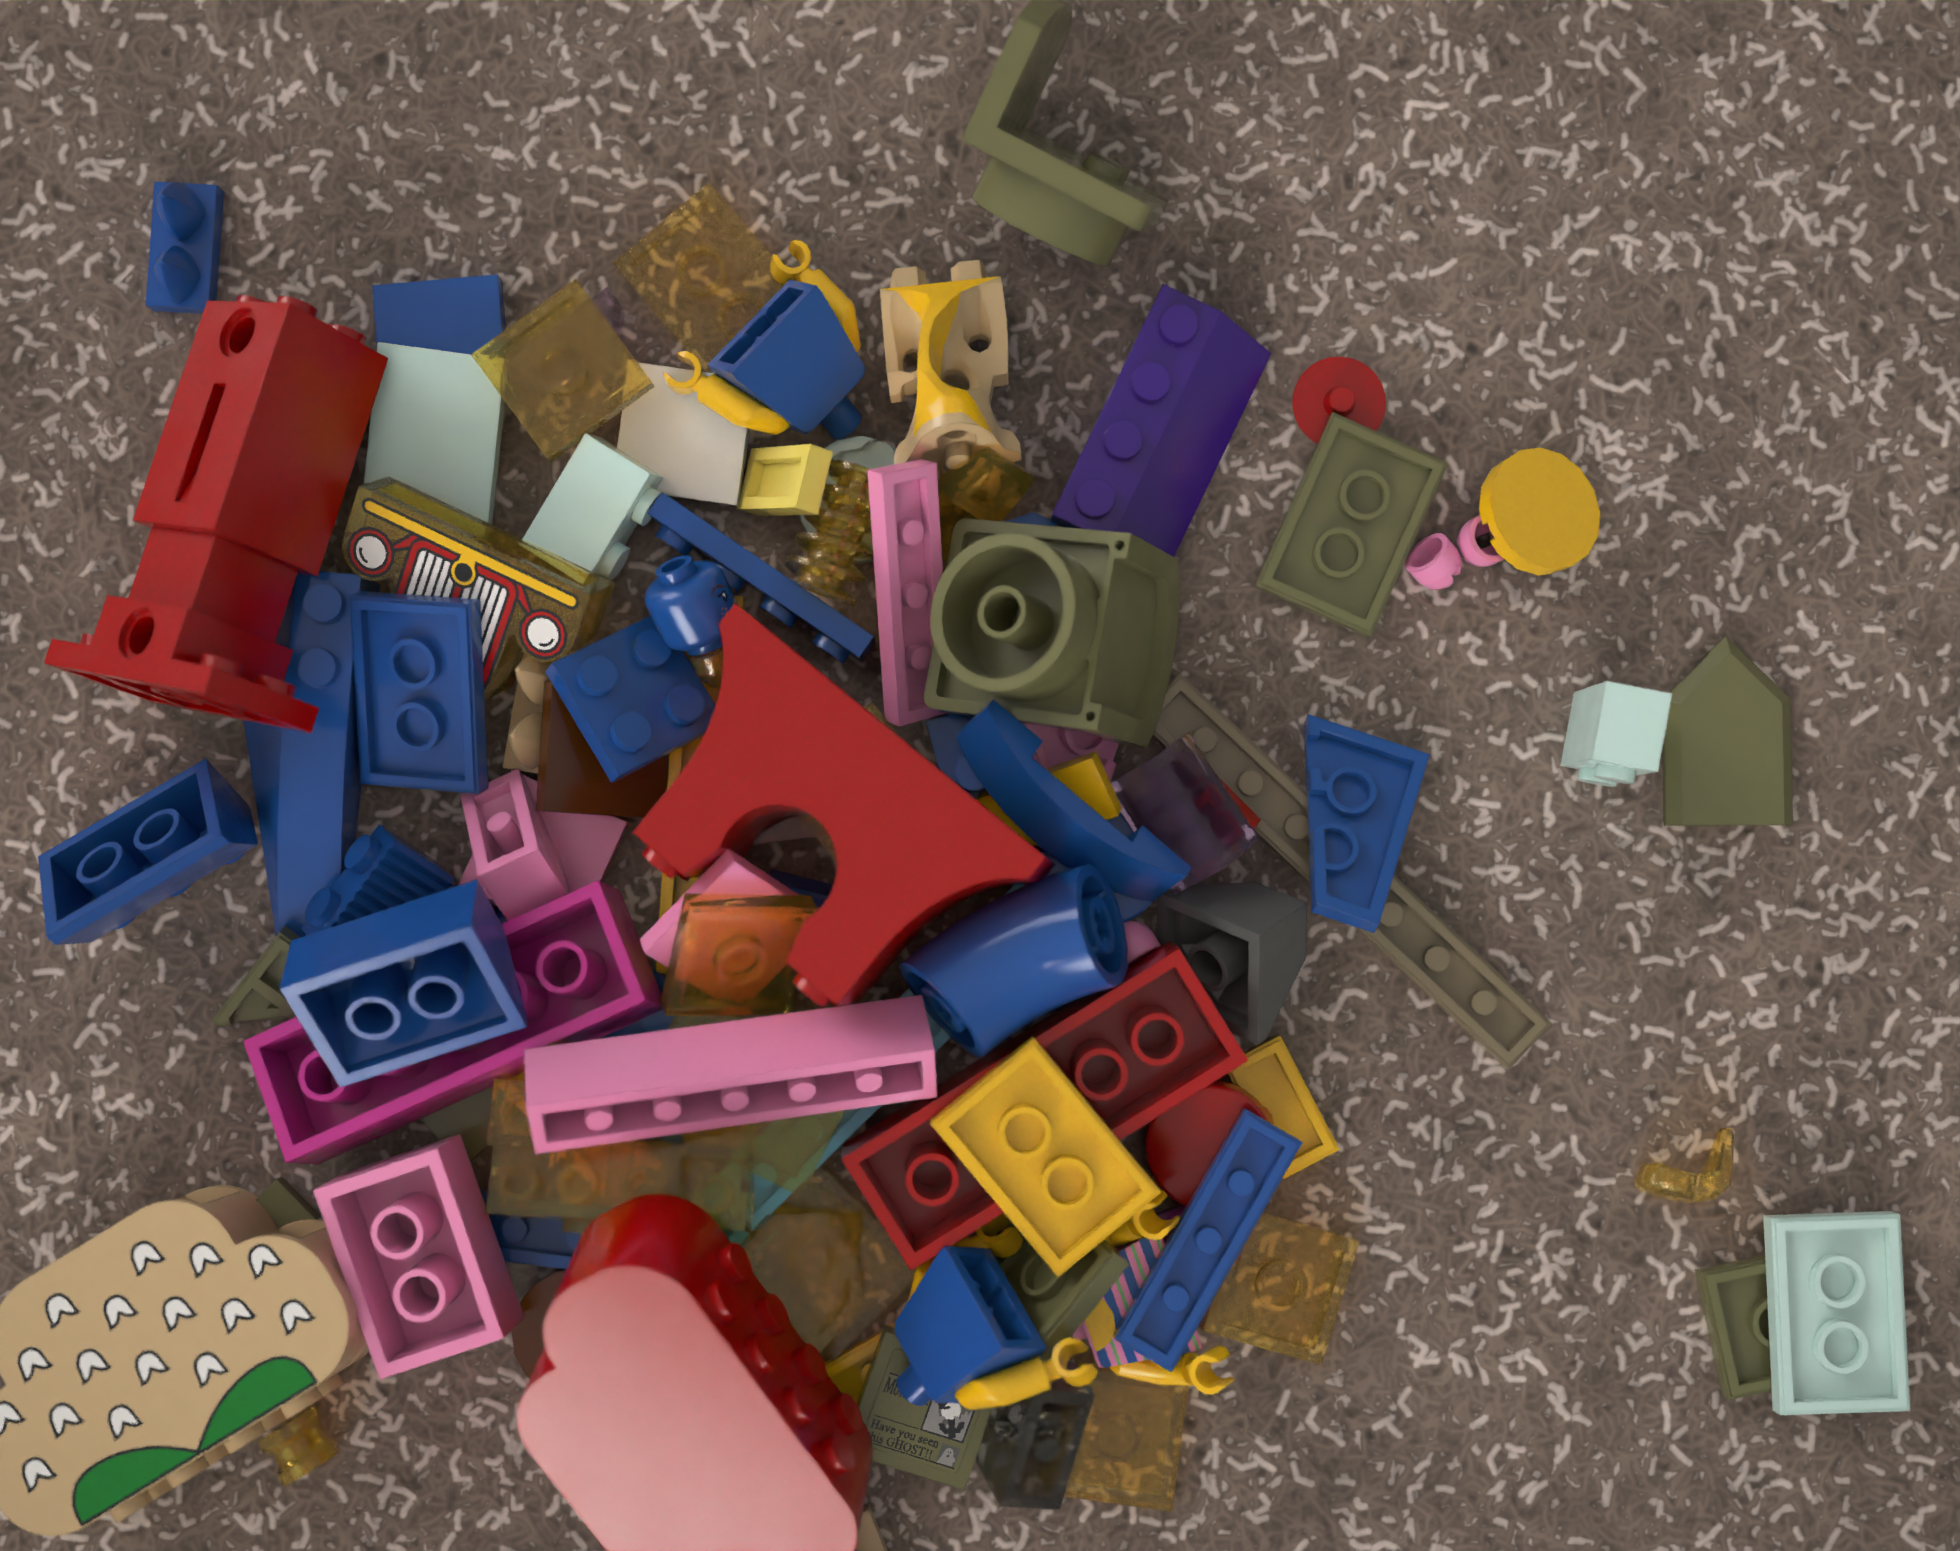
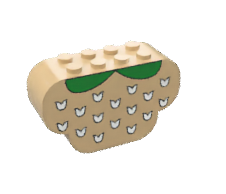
(163, 1354)

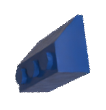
(143, 854)
(405, 984)

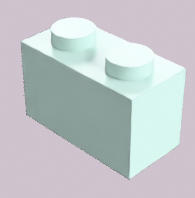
(595, 507)
(1615, 732)

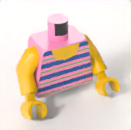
(1140, 1243)

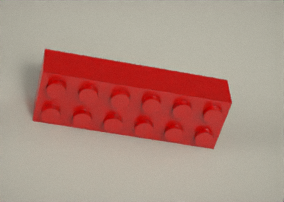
(1122, 1048)

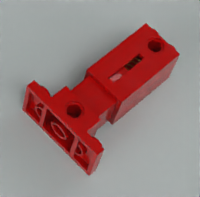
(235, 512)

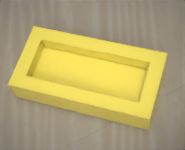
(785, 480)

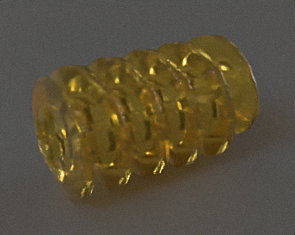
(837, 536)

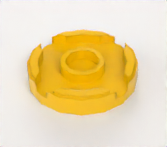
(1540, 511)

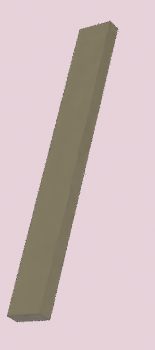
(1408, 929)

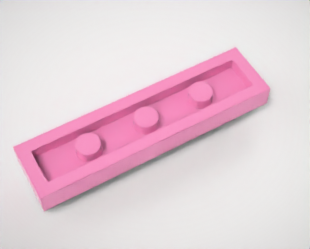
(906, 576)

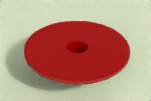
(1337, 387)

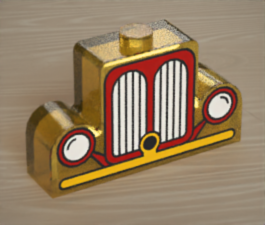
(526, 594)

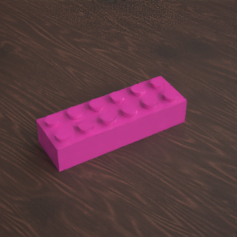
(577, 981)

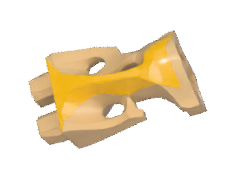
(935, 329)

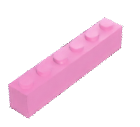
(729, 1074)

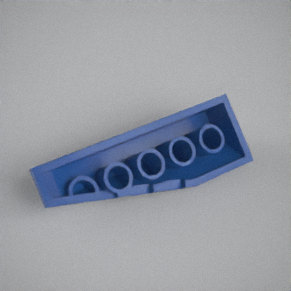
(304, 780)

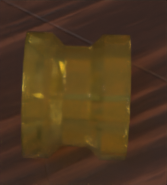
(298, 1446)

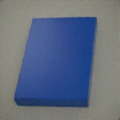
(419, 691)

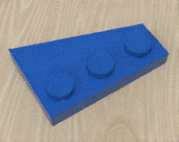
(1357, 818)

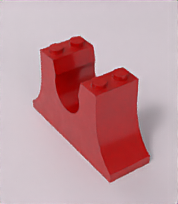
(898, 824)

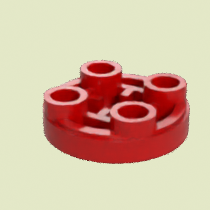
(1190, 1134)

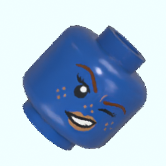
(689, 604)

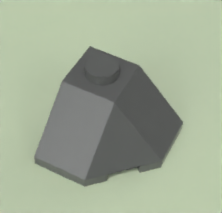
(1241, 946)

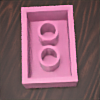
(419, 1256)

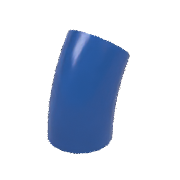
(1021, 958)

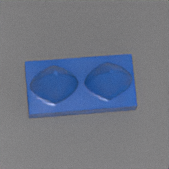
(184, 246)

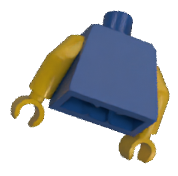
(788, 360)
(971, 1333)

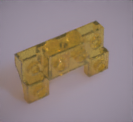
(582, 1183)

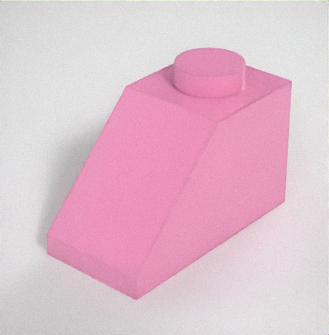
(513, 846)

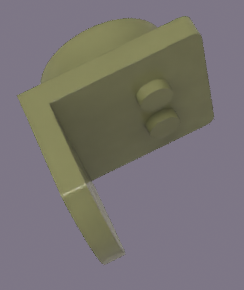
(1036, 181)
(1055, 628)

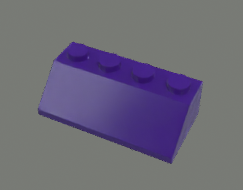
(1164, 424)

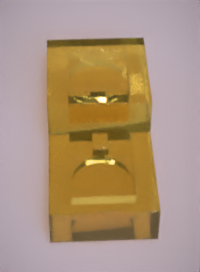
(979, 488)

